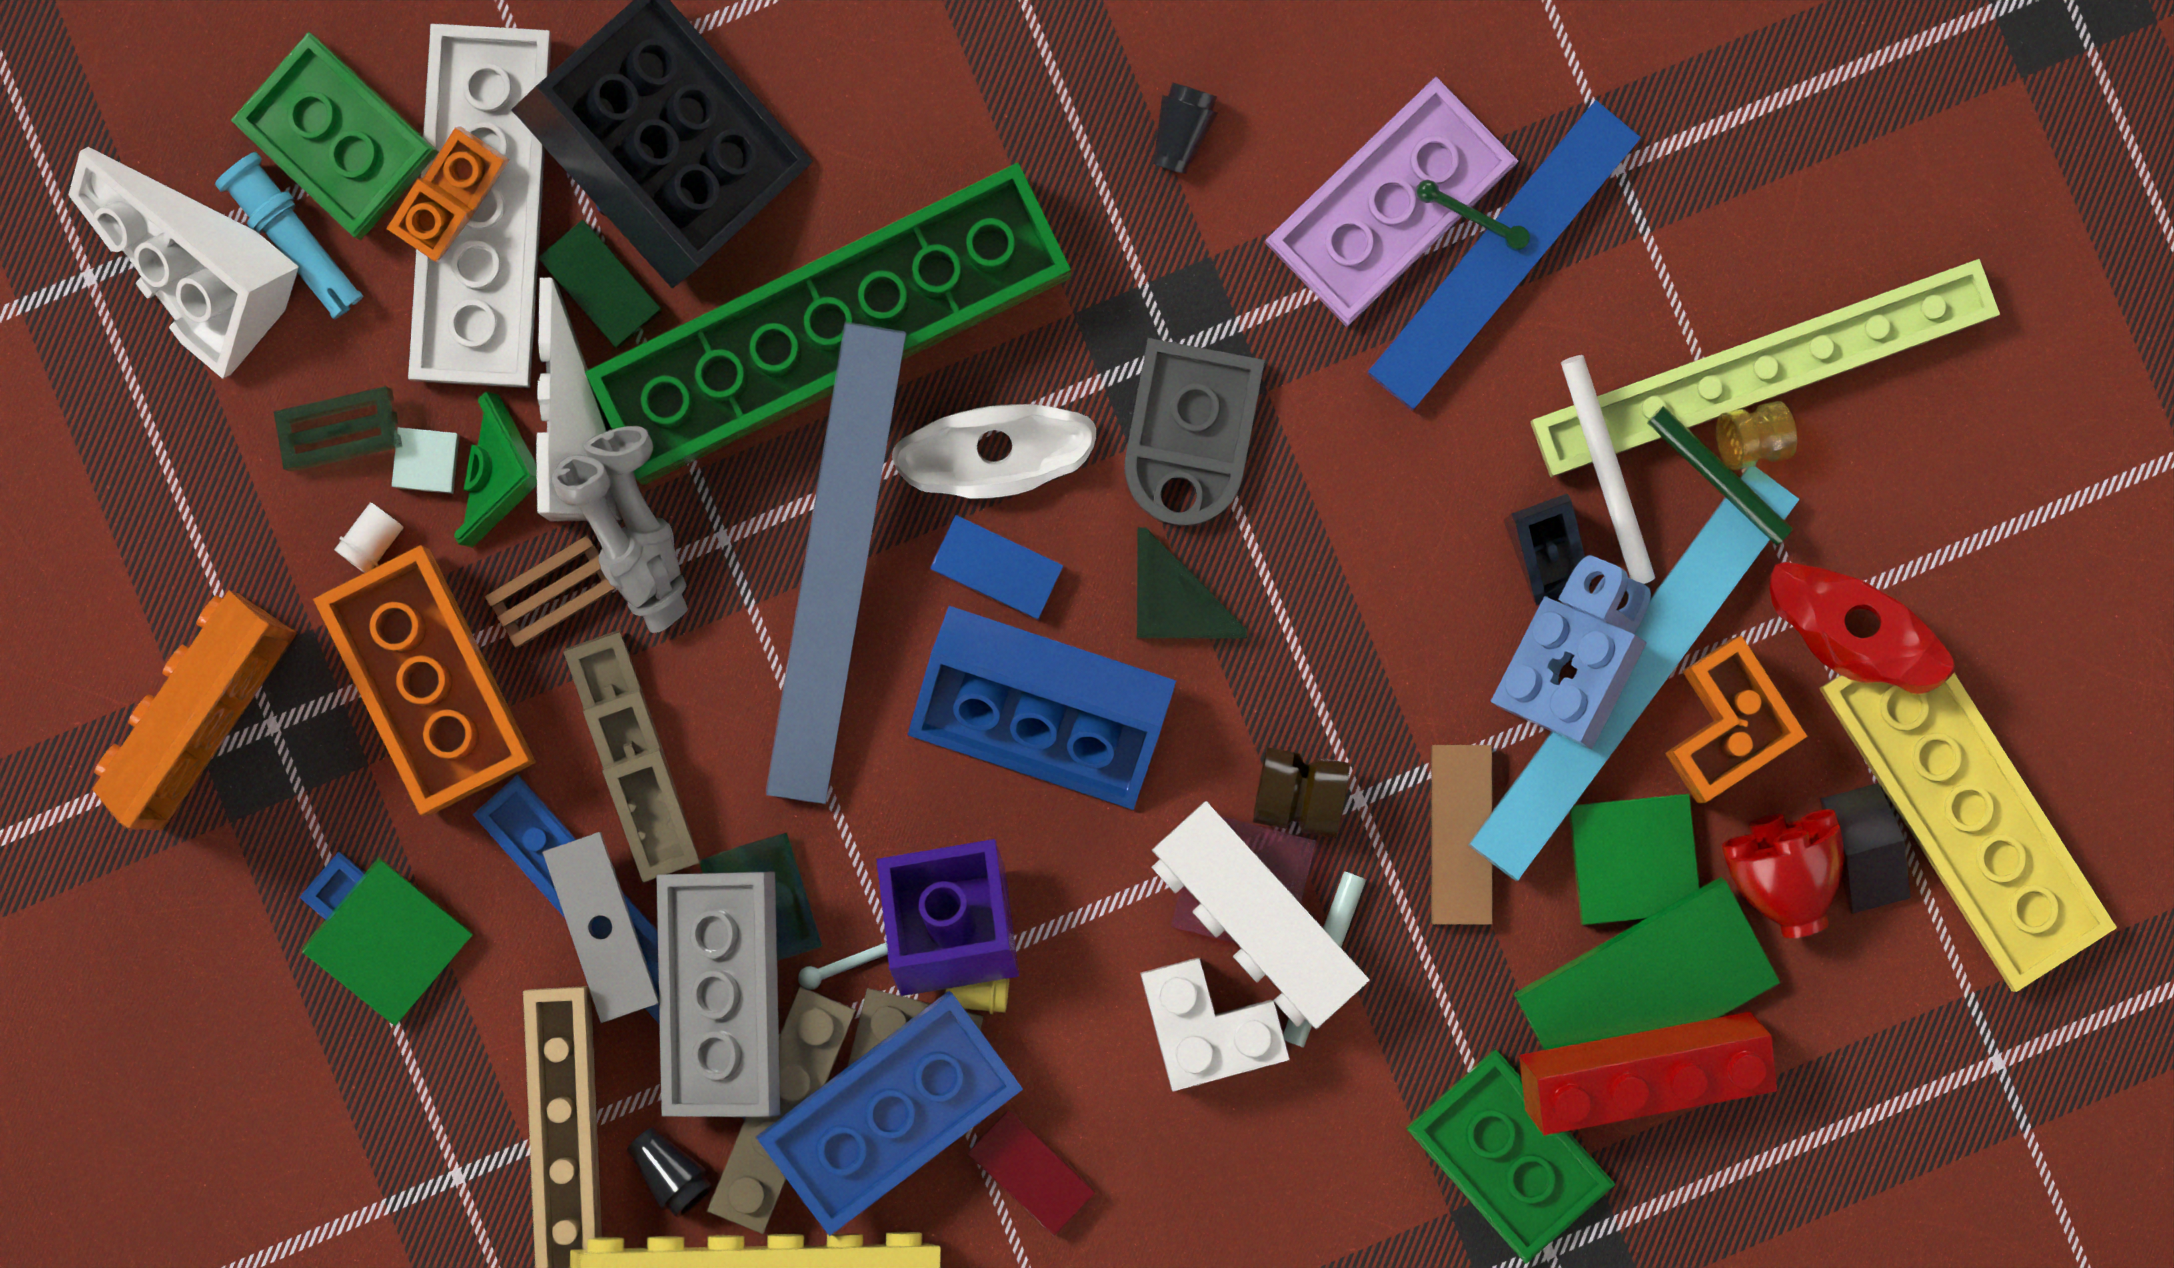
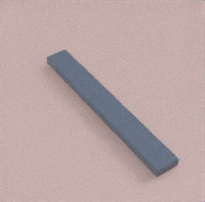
(835, 562)

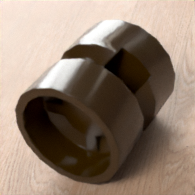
(1301, 792)

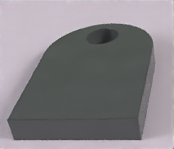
(1191, 426)

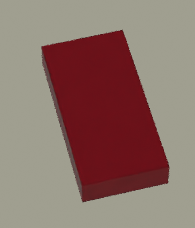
(1031, 1172)

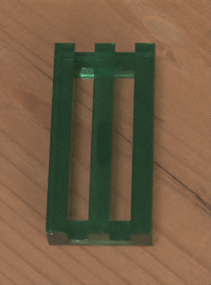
(384, 420)

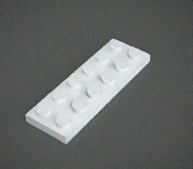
(479, 299)

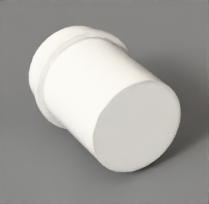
(369, 538)

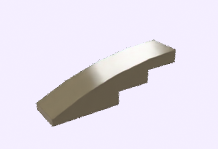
(631, 756)

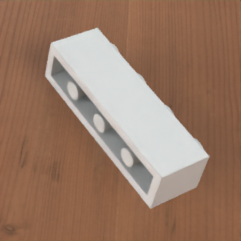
(1259, 915)

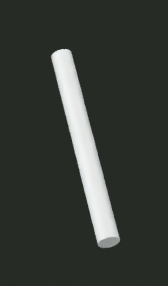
(1607, 469)

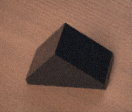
(1546, 545)
(1873, 848)

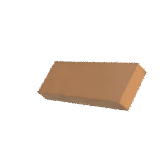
(1458, 810)

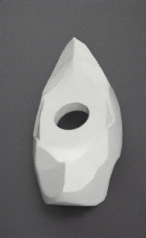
(947, 461)

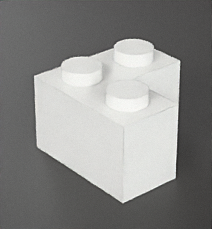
(1204, 1044)

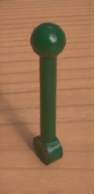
(1515, 237)

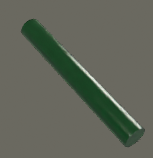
(1719, 475)

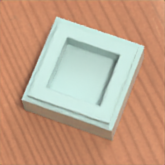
(426, 460)

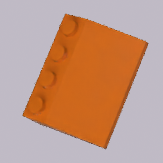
(191, 713)

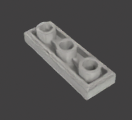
(586, 890)

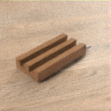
(509, 617)

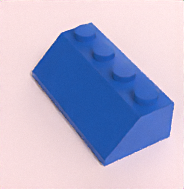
(1041, 707)

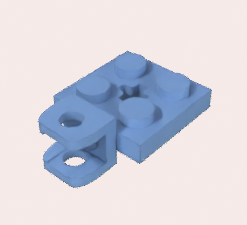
(1589, 634)

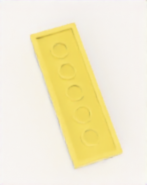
(1974, 823)

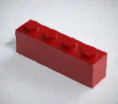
(1648, 1073)

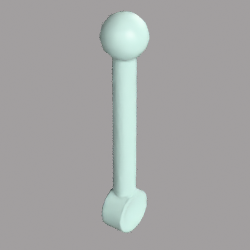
(811, 977)

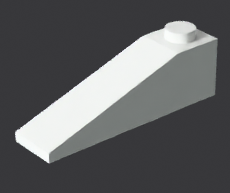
(204, 267)

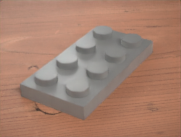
(718, 994)

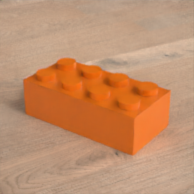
(424, 680)

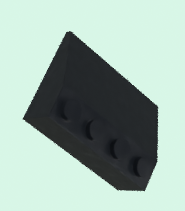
(662, 136)

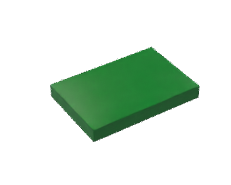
(334, 136)
(1502, 1162)

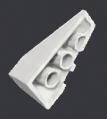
(564, 402)

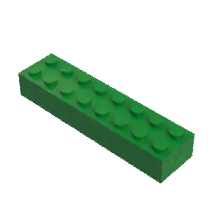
(785, 338)

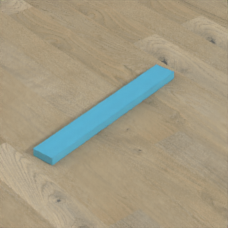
(1670, 627)

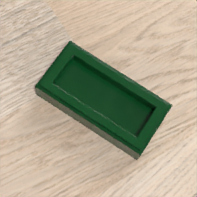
(600, 284)

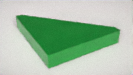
(497, 472)

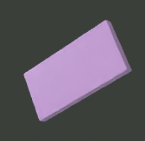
(1367, 218)

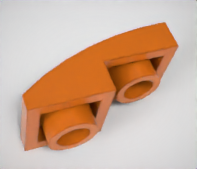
(448, 194)

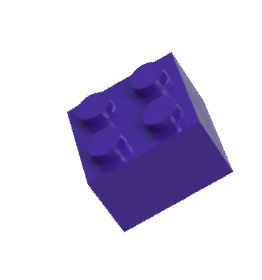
(947, 917)

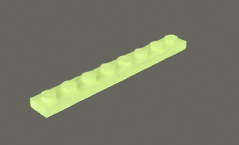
(1776, 363)

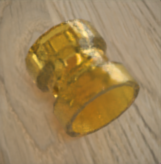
(1756, 435)

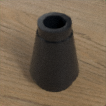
(1182, 126)
(669, 1172)

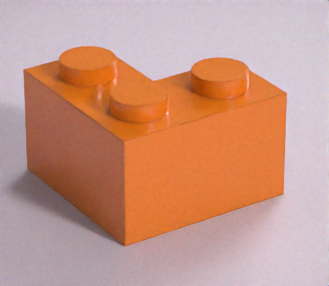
(1748, 723)

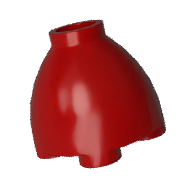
(1789, 869)

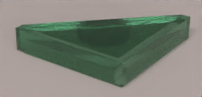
(1174, 600)

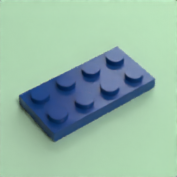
(889, 1113)

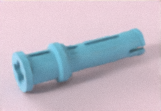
(273, 213)

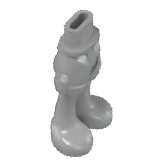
(642, 554)

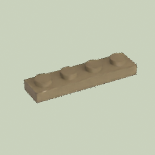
(806, 1058)

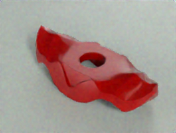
(1898, 654)

